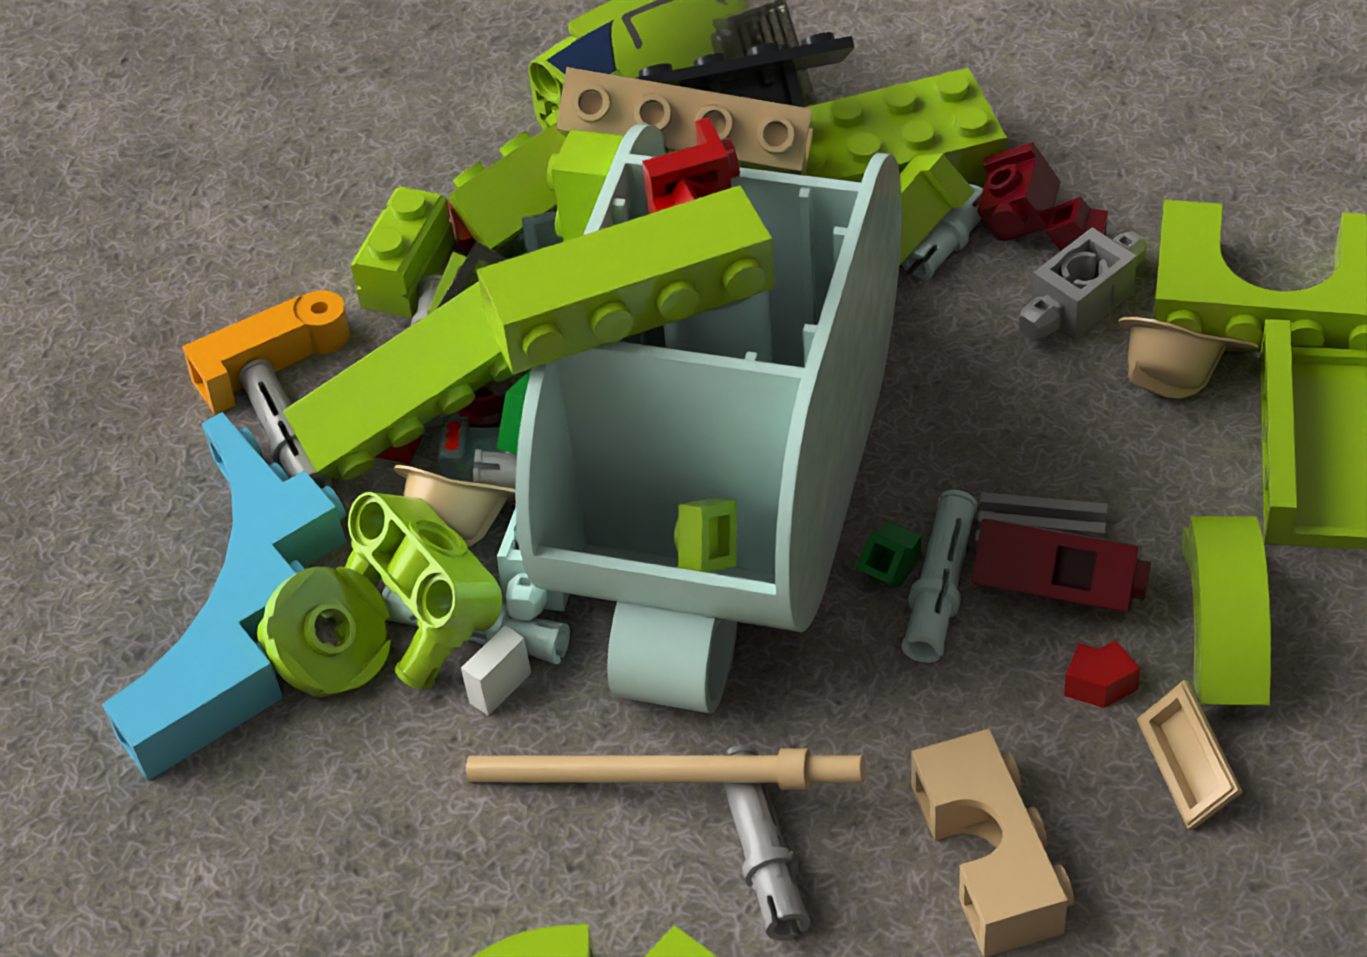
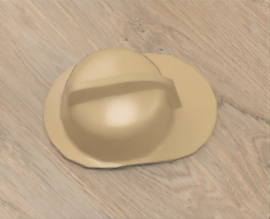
(1172, 358)
(462, 505)

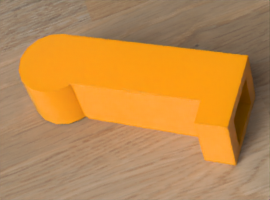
(276, 335)

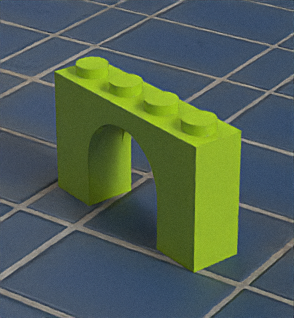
(1206, 297)

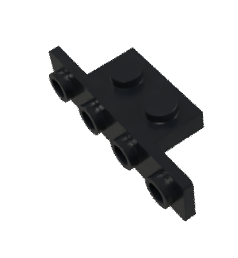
(762, 75)

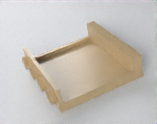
(762, 132)

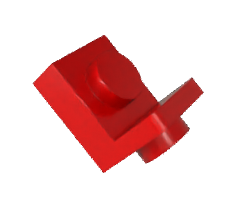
(709, 163)

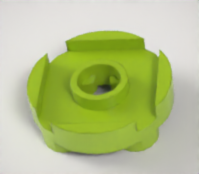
(291, 637)

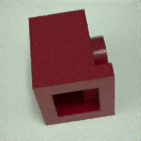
(1018, 192)

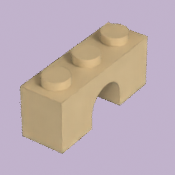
(1015, 890)

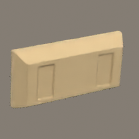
(1189, 755)

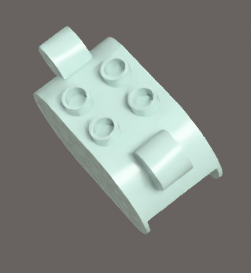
(729, 404)

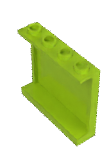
(1313, 442)

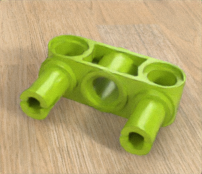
(431, 573)

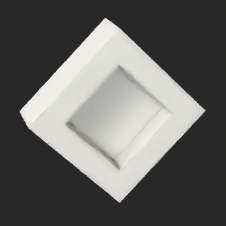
(496, 670)

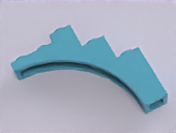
(218, 666)

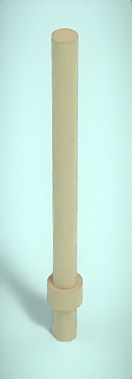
(790, 768)

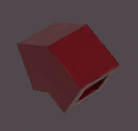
(1073, 220)

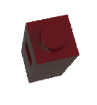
(1060, 565)

